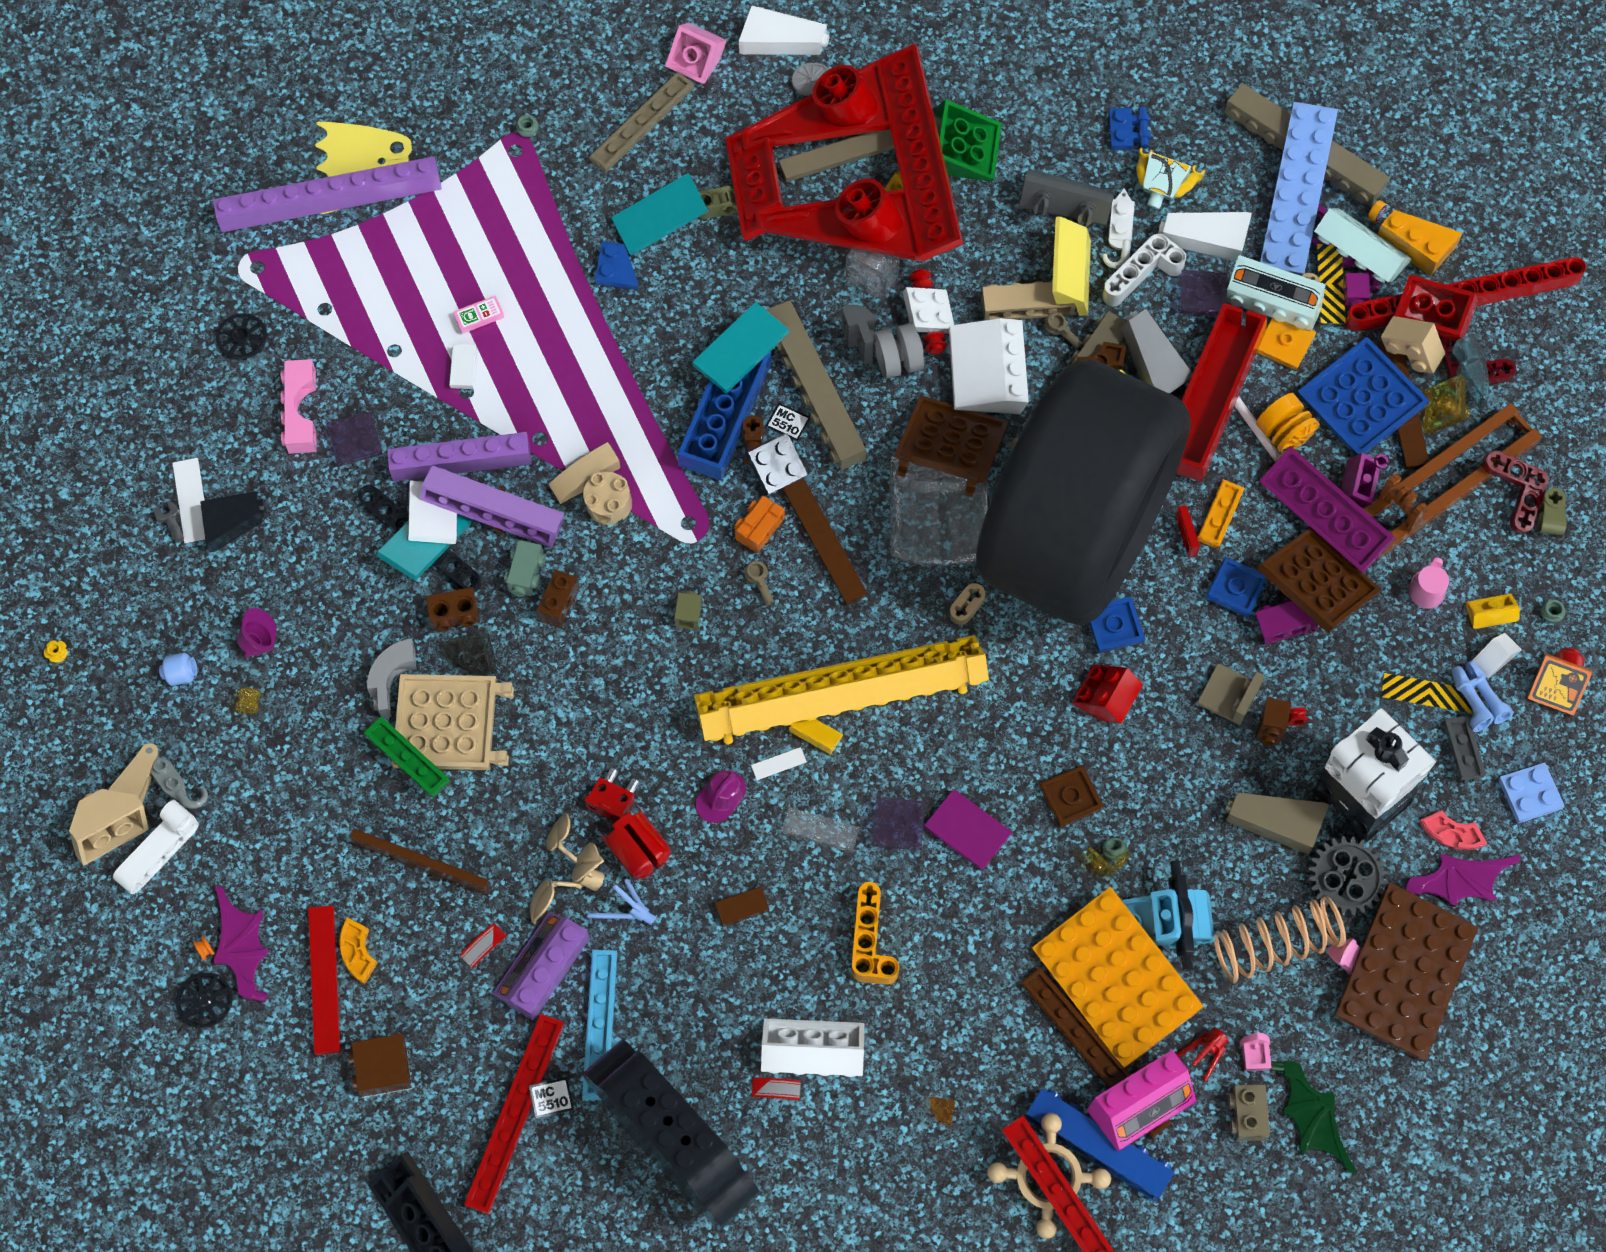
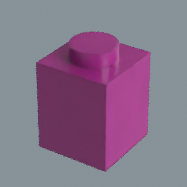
(1356, 288)

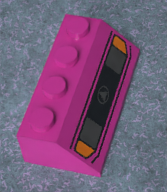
(1143, 1100)

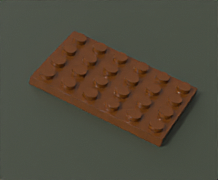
(1406, 972)

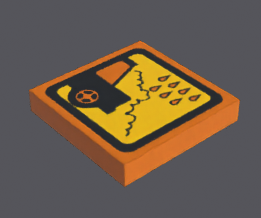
(1559, 684)

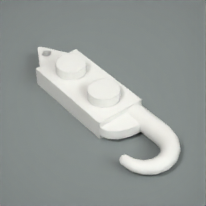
(1120, 228)

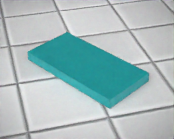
(660, 214)
(740, 347)
(415, 556)

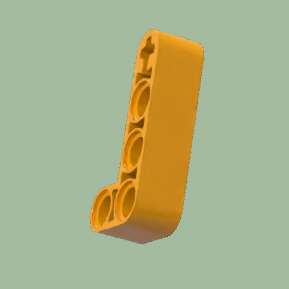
(869, 932)

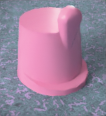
(1429, 585)

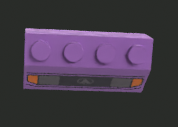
(542, 965)

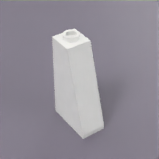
(781, 34)
(1208, 233)

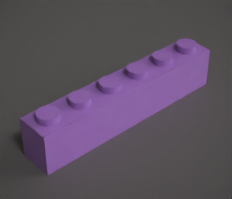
(460, 456)
(491, 506)

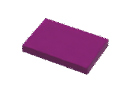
(968, 830)

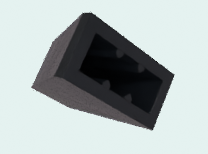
(230, 518)

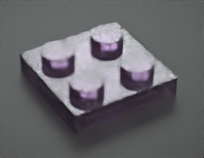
(1202, 292)
(354, 438)
(898, 823)

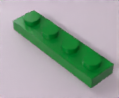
(407, 757)

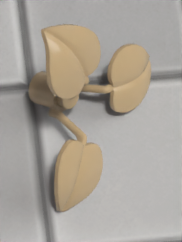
(583, 873)

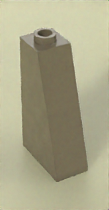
(1278, 819)

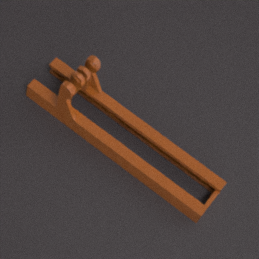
(1423, 514)

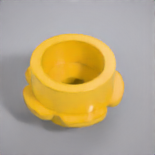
(60, 655)

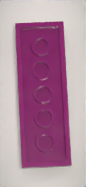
(1327, 509)

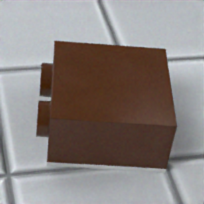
(380, 1065)

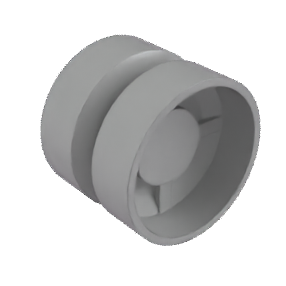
(905, 349)

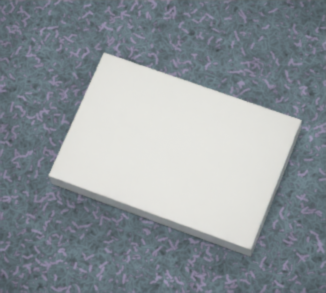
(429, 521)

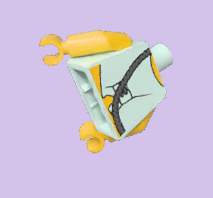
(1165, 177)

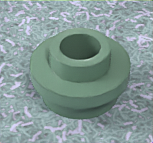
(524, 121)
(1555, 605)
(1114, 849)

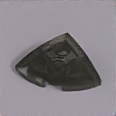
(471, 653)

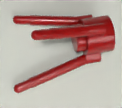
(1212, 1043)

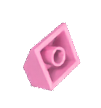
(695, 52)

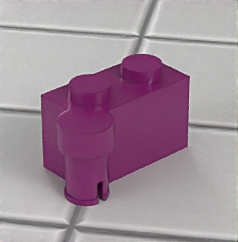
(1362, 477)
(1283, 622)

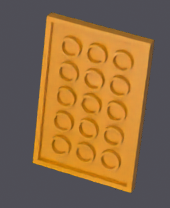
(1117, 977)

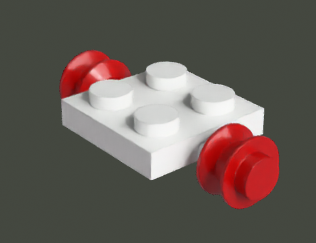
(928, 310)

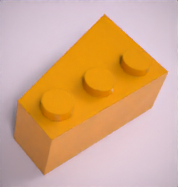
(1420, 239)

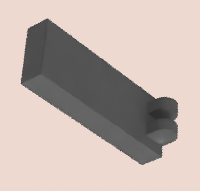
(1464, 749)

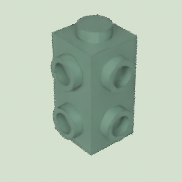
(523, 574)

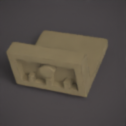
(1230, 693)

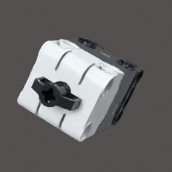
(1373, 775)

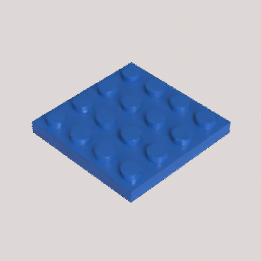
(1363, 397)

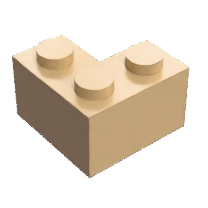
(1416, 340)

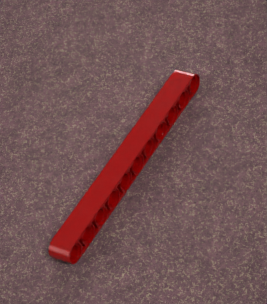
(1495, 283)

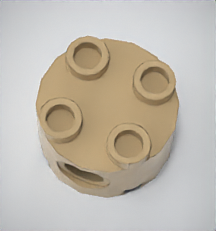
(607, 497)

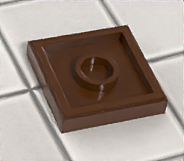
(1071, 796)

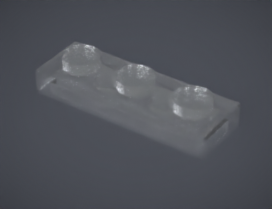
(820, 830)

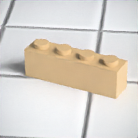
(1022, 301)

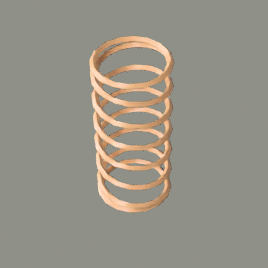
(1320, 918)

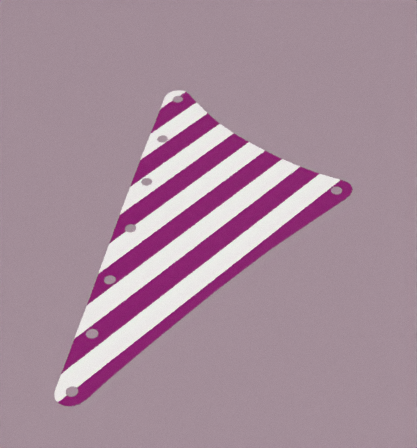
(537, 368)

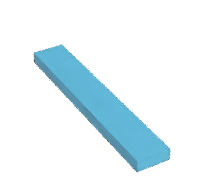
(599, 1011)

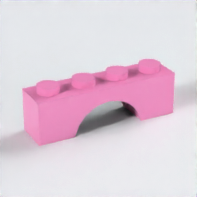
(299, 381)

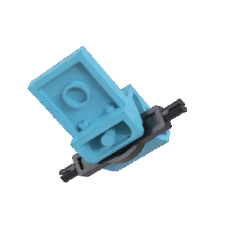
(1175, 916)

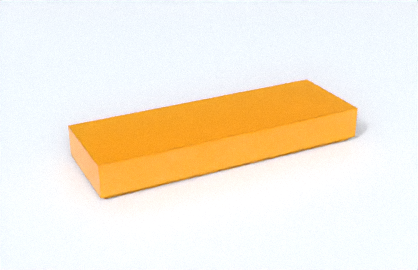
(1220, 514)

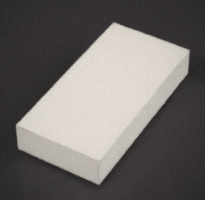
(463, 366)

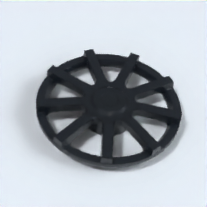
(241, 337)
(203, 999)

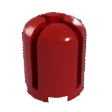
(635, 842)

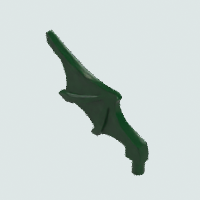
(1312, 1114)

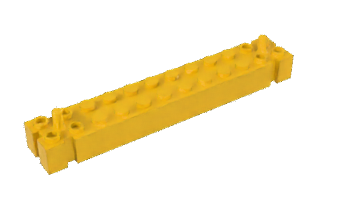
(841, 688)

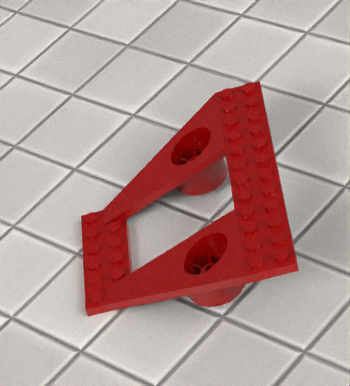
(864, 217)

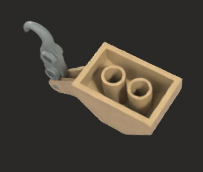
(117, 814)

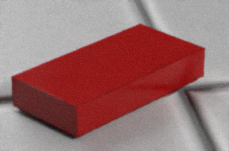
(1187, 531)

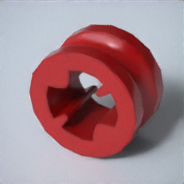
(1297, 716)

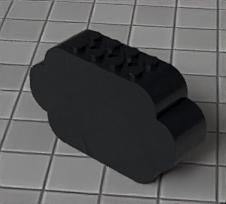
(671, 1133)

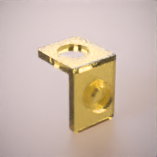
(1102, 865)

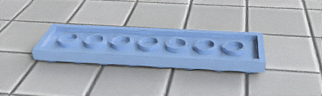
(1299, 187)

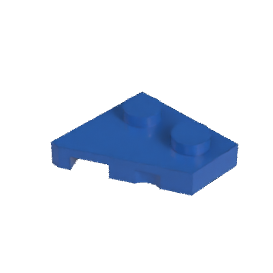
(615, 267)

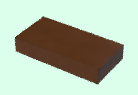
(742, 906)

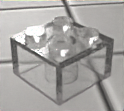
(872, 272)

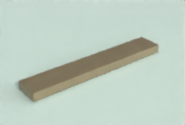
(641, 122)
(836, 154)

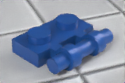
(1121, 128)

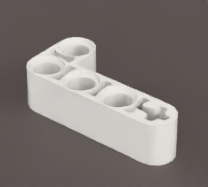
(1153, 257)
(157, 848)

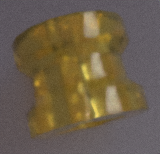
(248, 700)

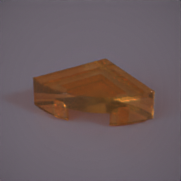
(942, 1110)

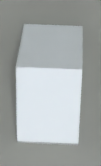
(1496, 654)

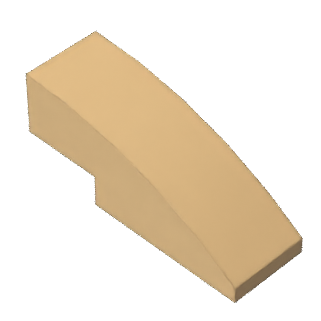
(574, 478)

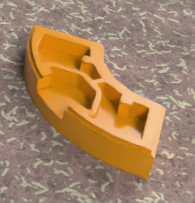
(354, 950)

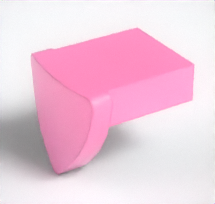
(1345, 955)
(1256, 1052)

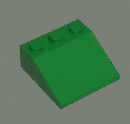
(967, 141)

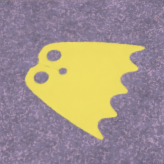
(358, 148)

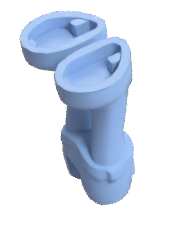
(1482, 716)

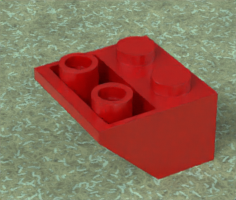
(1108, 692)

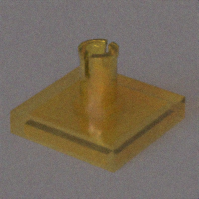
(1446, 404)

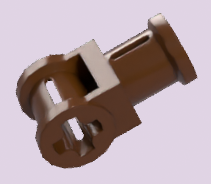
(753, 439)

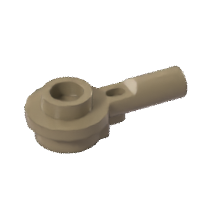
(1057, 324)
(756, 573)

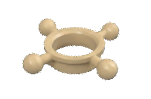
(1098, 1178)

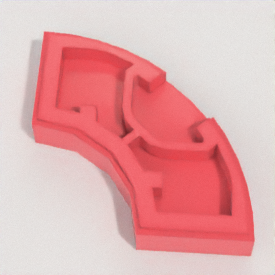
(1451, 833)

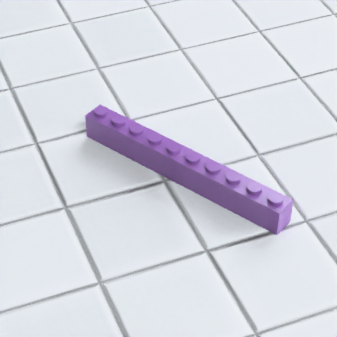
(327, 194)

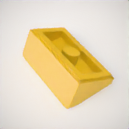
(1493, 611)
(817, 734)

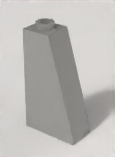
(1153, 353)

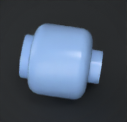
(178, 669)

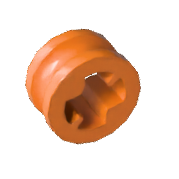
(203, 947)

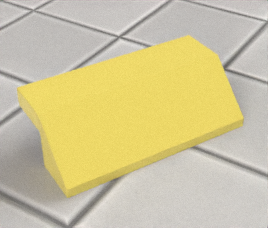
(1071, 264)

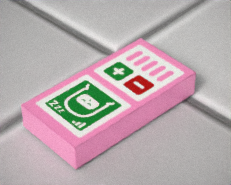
(478, 314)

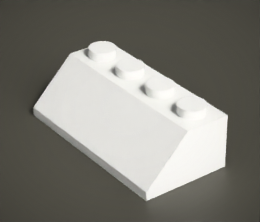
(812, 1047)

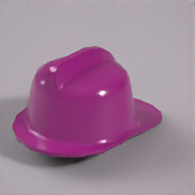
(256, 632)
(720, 796)

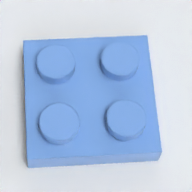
(1531, 793)

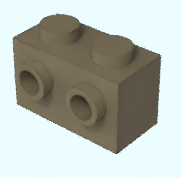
(1249, 1113)

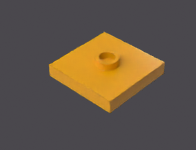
(1286, 343)

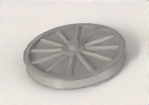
(806, 77)

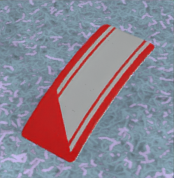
(483, 945)
(776, 1088)

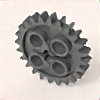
(1367, 886)

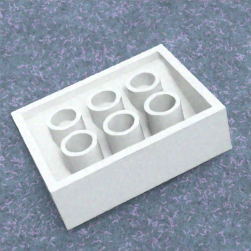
(989, 366)

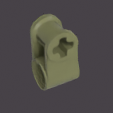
(718, 202)
(1552, 513)

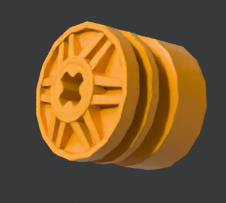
(1287, 423)

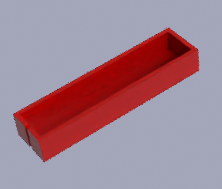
(1218, 384)

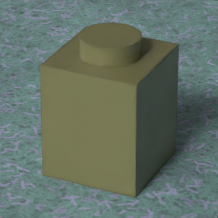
(688, 610)

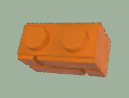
(759, 523)

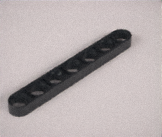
(398, 514)

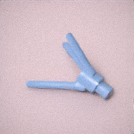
(638, 911)

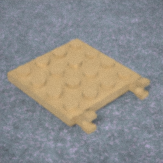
(451, 719)

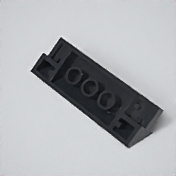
(416, 1209)

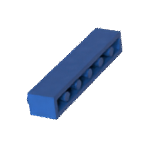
(1085, 1137)

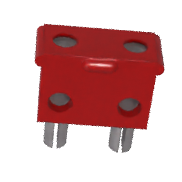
(607, 797)

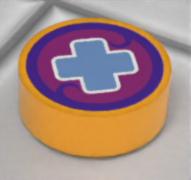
(1377, 211)

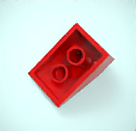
(1438, 304)

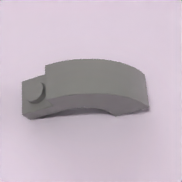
(388, 665)

